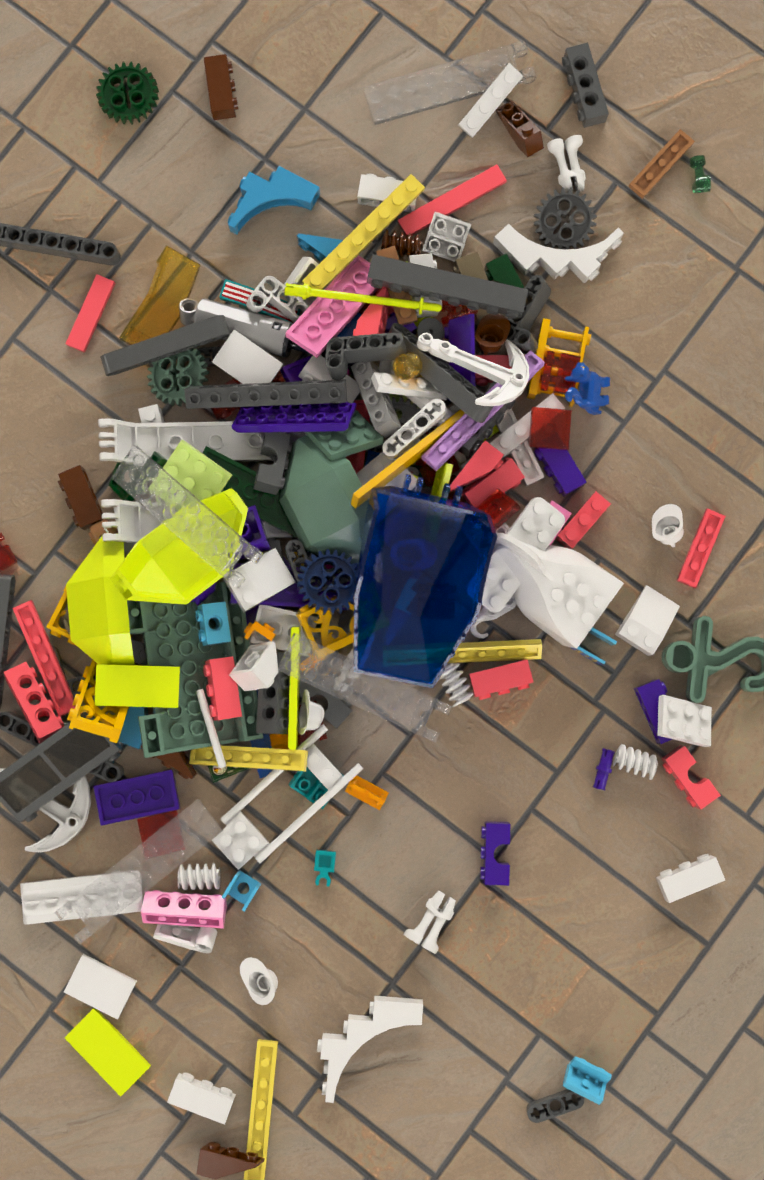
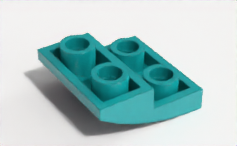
(308, 785)

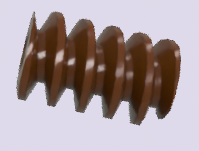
(402, 244)

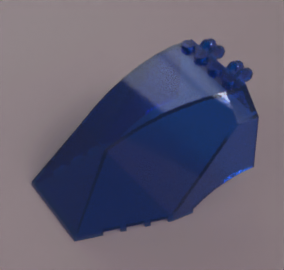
(418, 581)

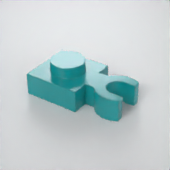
(324, 863)

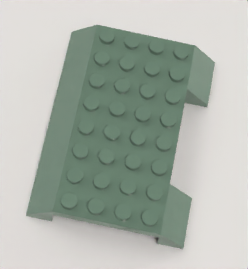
(173, 641)

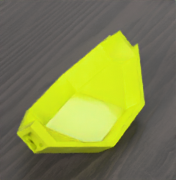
(167, 569)
(98, 608)

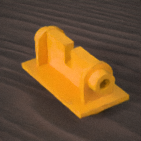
(367, 792)

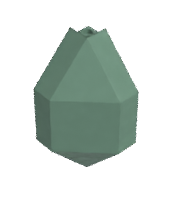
(319, 501)

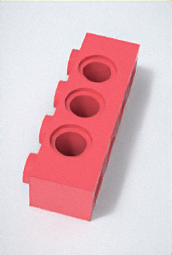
(23, 675)

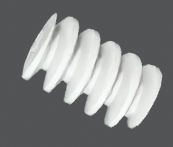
(455, 684)
(635, 760)
(199, 877)

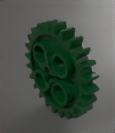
(144, 90)

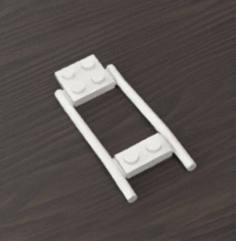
(242, 840)

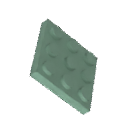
(356, 438)

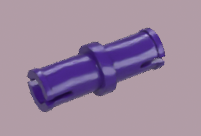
(603, 769)

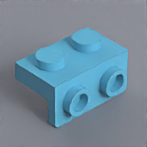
(586, 1079)

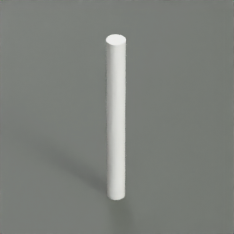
(211, 728)

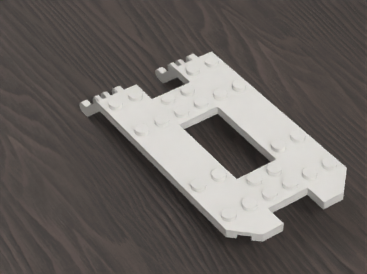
(133, 518)

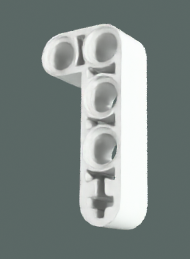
(273, 298)

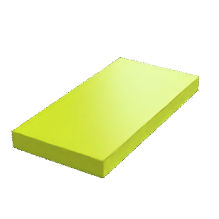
(137, 686)
(107, 1051)

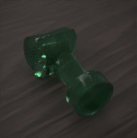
(702, 182)

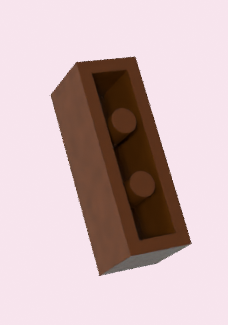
(220, 87)
(80, 497)

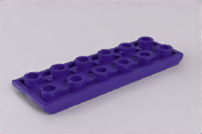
(294, 418)

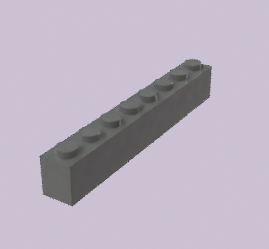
(447, 286)

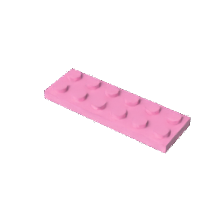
(327, 316)

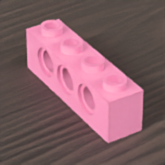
(192, 916)

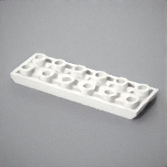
(45, 897)

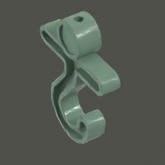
(702, 661)

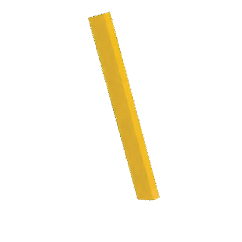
(403, 461)

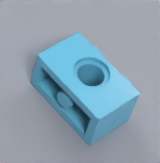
(218, 613)

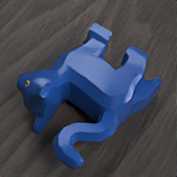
(589, 390)

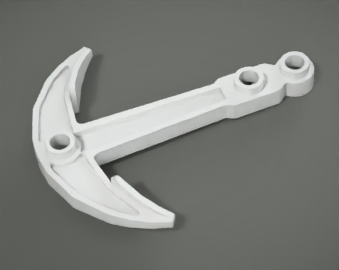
(513, 379)
(62, 814)

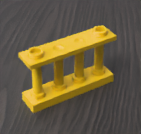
(545, 332)

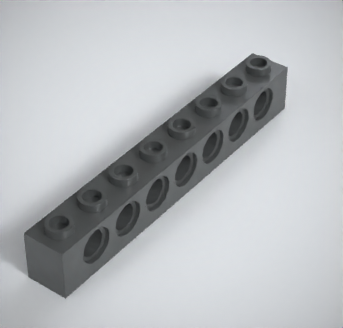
(266, 394)

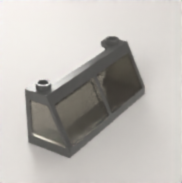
(53, 769)

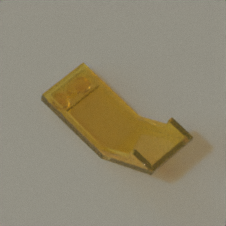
(160, 307)

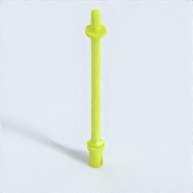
(306, 291)

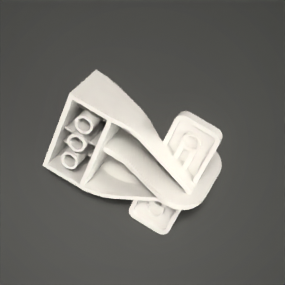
(549, 583)

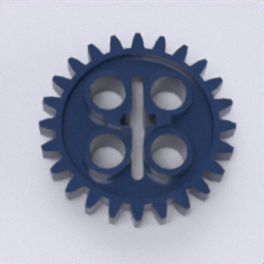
(316, 571)

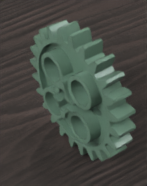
(177, 375)

